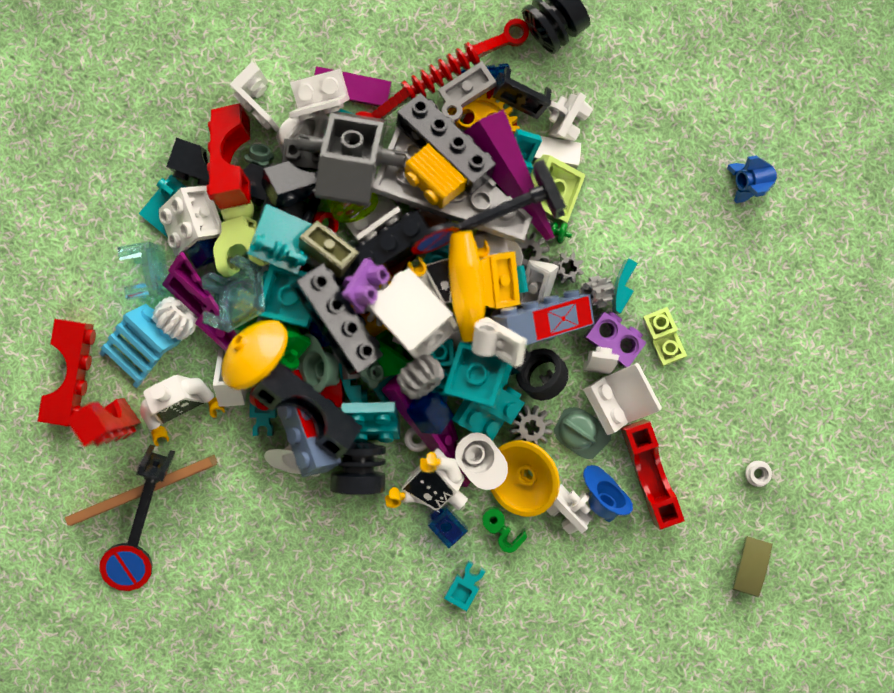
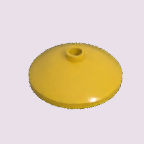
(253, 354)
(525, 493)

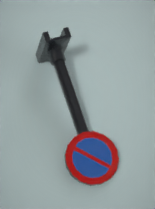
(546, 190)
(127, 564)

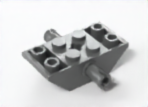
(350, 157)

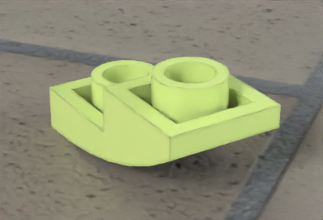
(664, 337)

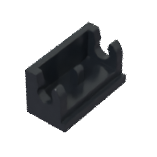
(521, 96)

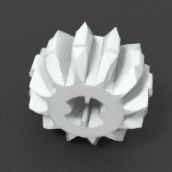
(174, 318)

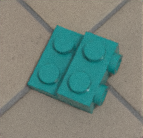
(280, 299)
(477, 376)
(488, 419)
(378, 420)

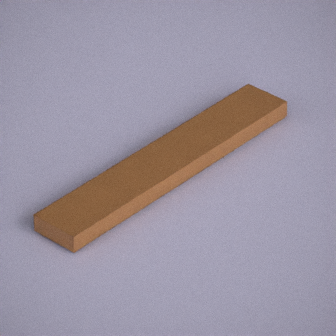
(136, 492)

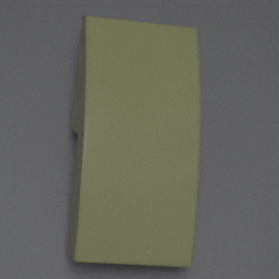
(752, 566)

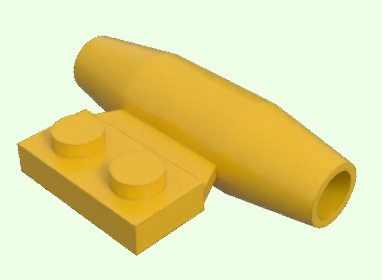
(479, 283)

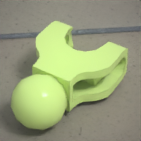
(235, 238)

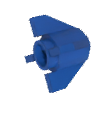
(753, 178)

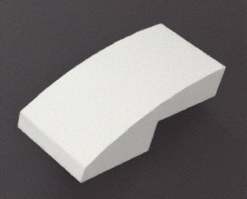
(601, 361)

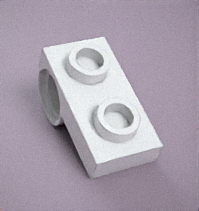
(497, 340)

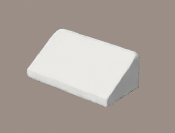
(562, 150)
(539, 280)

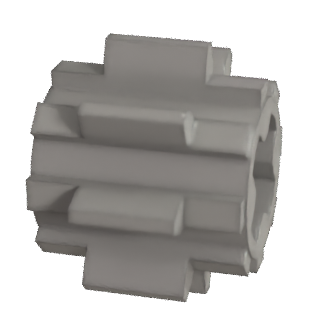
(574, 265)
(600, 291)

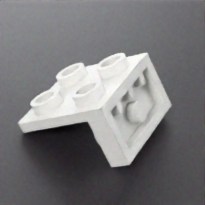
(252, 84)
(318, 93)
(384, 215)
(189, 218)
(622, 398)

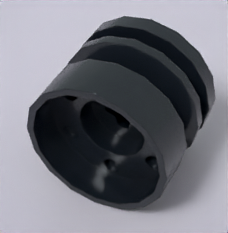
(554, 20)
(358, 470)

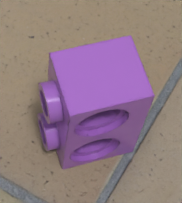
(618, 333)

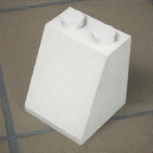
(414, 314)

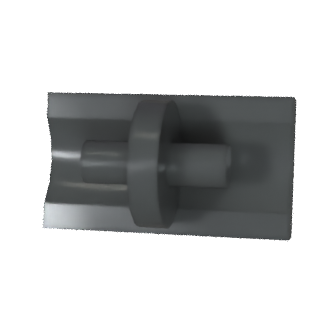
(299, 159)

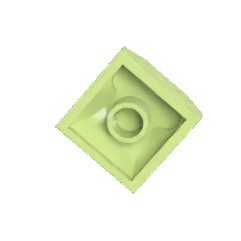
(567, 181)

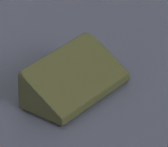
(327, 249)

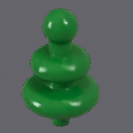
(561, 232)

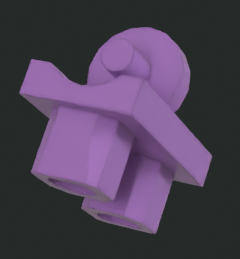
(362, 287)

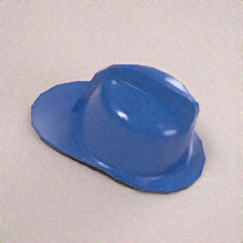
(605, 495)

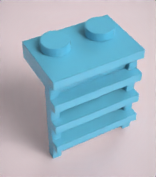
(145, 336)

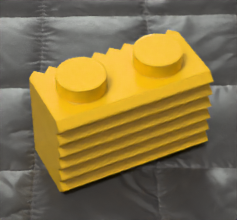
(434, 176)

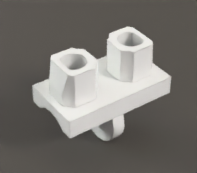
(565, 112)
(573, 508)

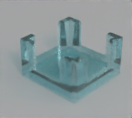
(154, 271)
(239, 295)

